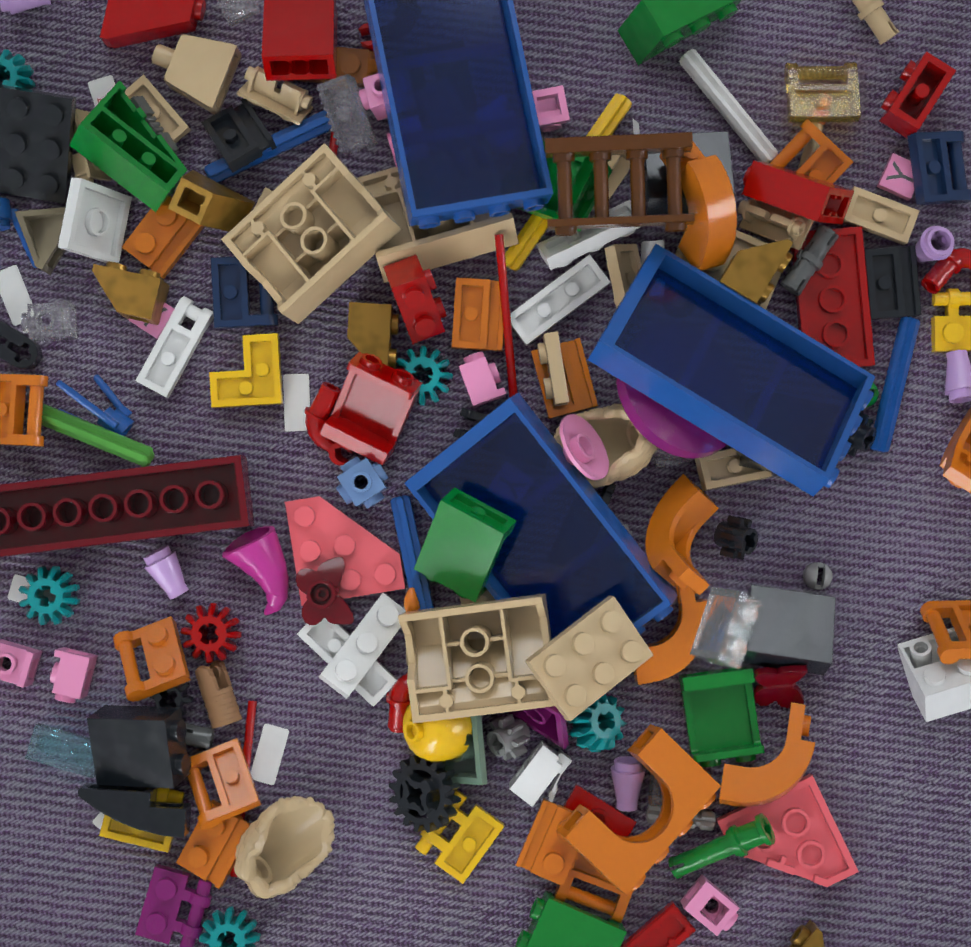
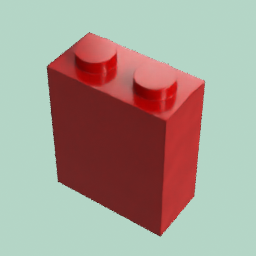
(299, 39)

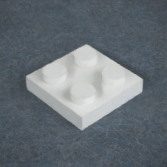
(94, 221)

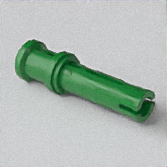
(736, 841)

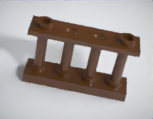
(636, 149)

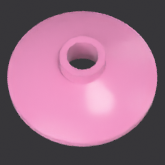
(583, 447)

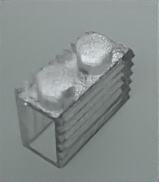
(346, 114)
(726, 627)

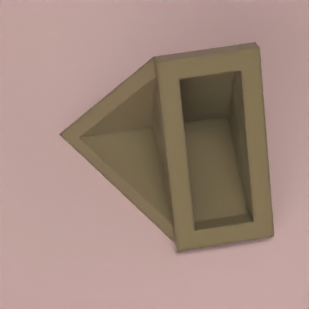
(42, 235)

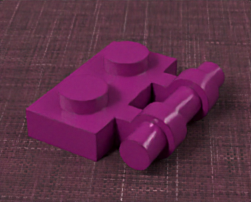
(163, 905)

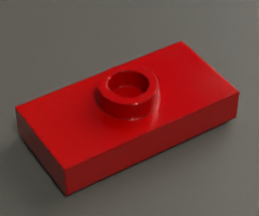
(613, 818)
(664, 929)

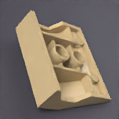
(311, 234)
(437, 245)
(474, 657)

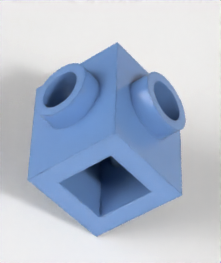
(372, 492)

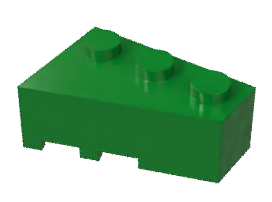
(664, 23)
(128, 149)

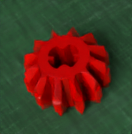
(199, 634)

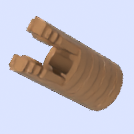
(218, 694)

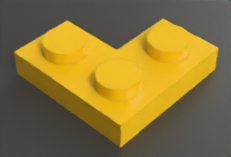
(258, 382)

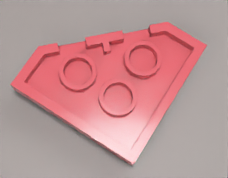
(324, 532)
(804, 834)

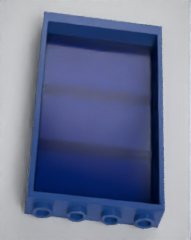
(459, 108)
(735, 371)
(563, 530)

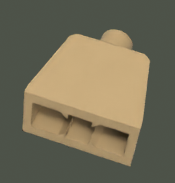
(199, 69)

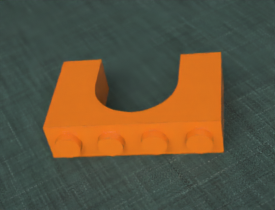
(684, 791)

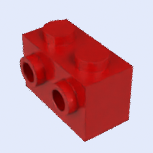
(917, 95)
(414, 298)

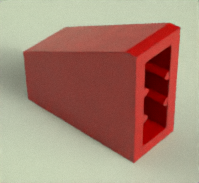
(147, 20)
(797, 192)

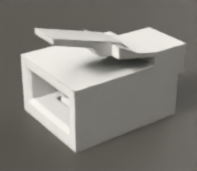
(538, 773)

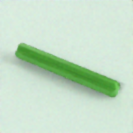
(97, 436)

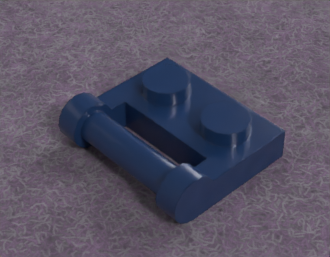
(932, 167)
(232, 297)

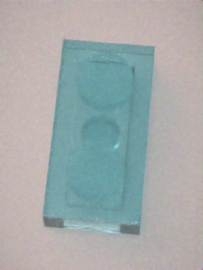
(61, 750)

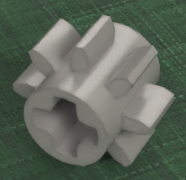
(508, 737)

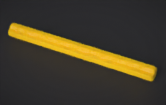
(536, 226)

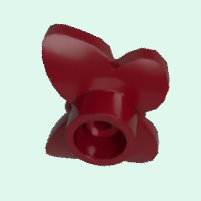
(323, 593)
(779, 685)

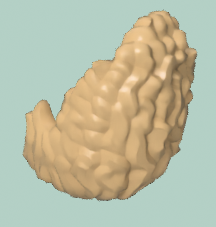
(625, 445)
(284, 845)

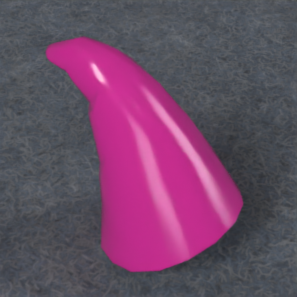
(262, 558)

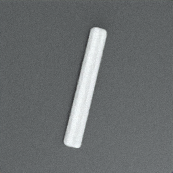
(728, 106)

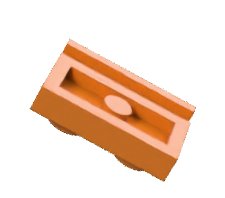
(162, 239)
(477, 315)
(577, 376)
(544, 849)
(213, 850)

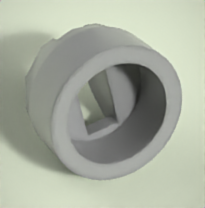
(810, 575)

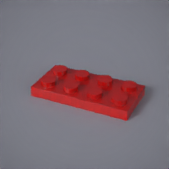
(836, 299)

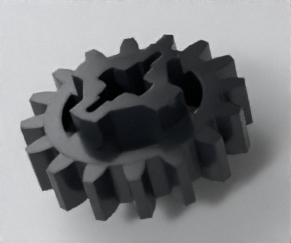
(424, 793)

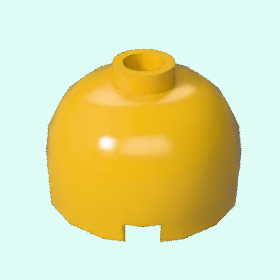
(437, 739)

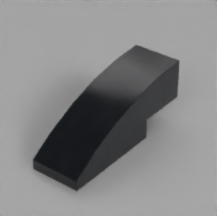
(139, 808)

